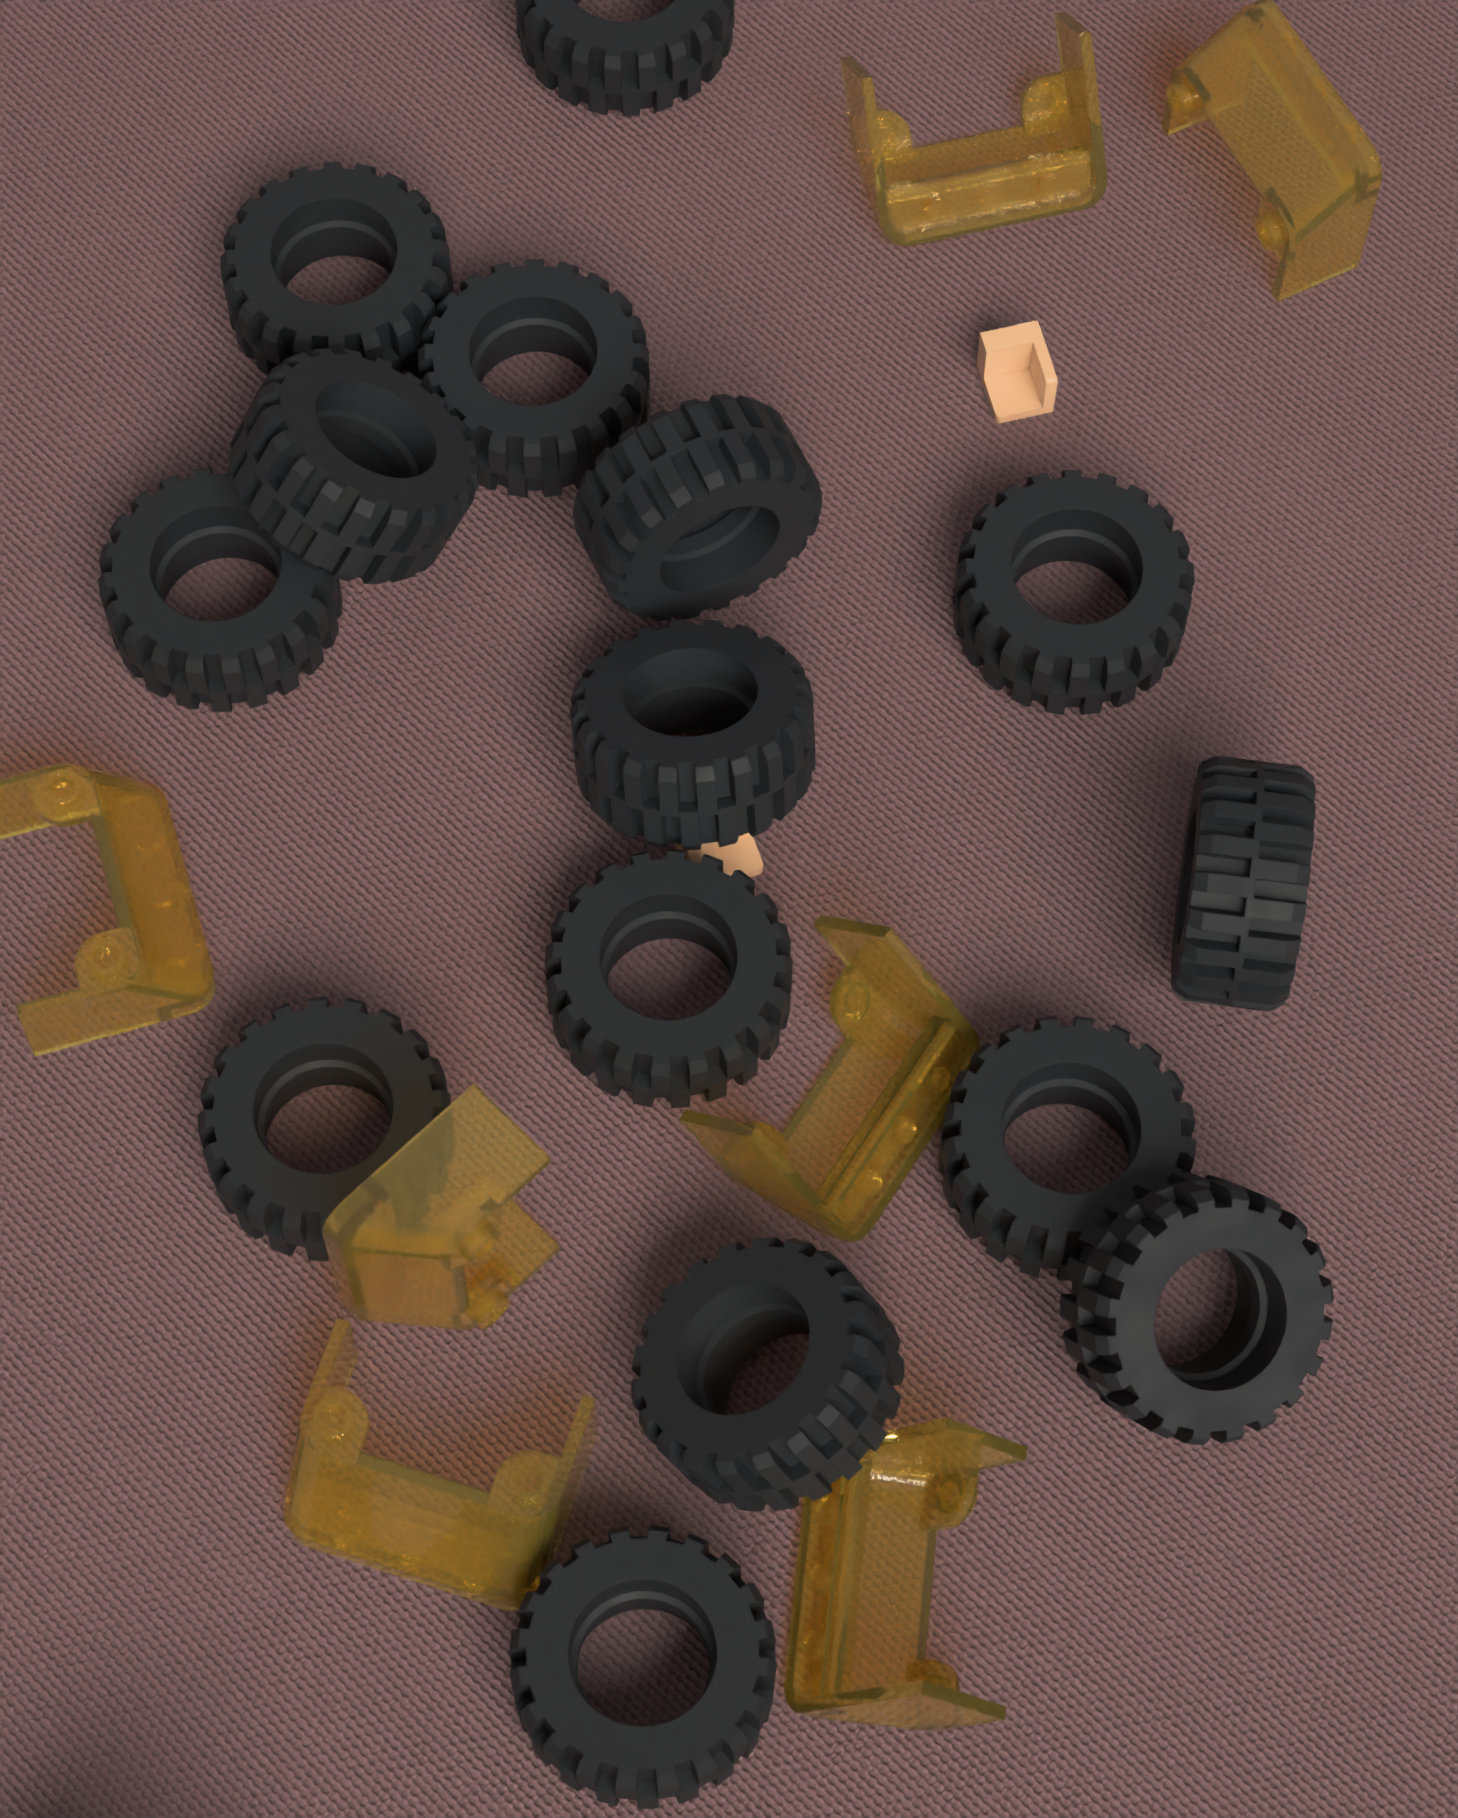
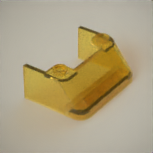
(1289, 138)
(992, 177)
(158, 956)
(871, 1103)
(437, 1224)
(418, 1522)
(870, 1578)

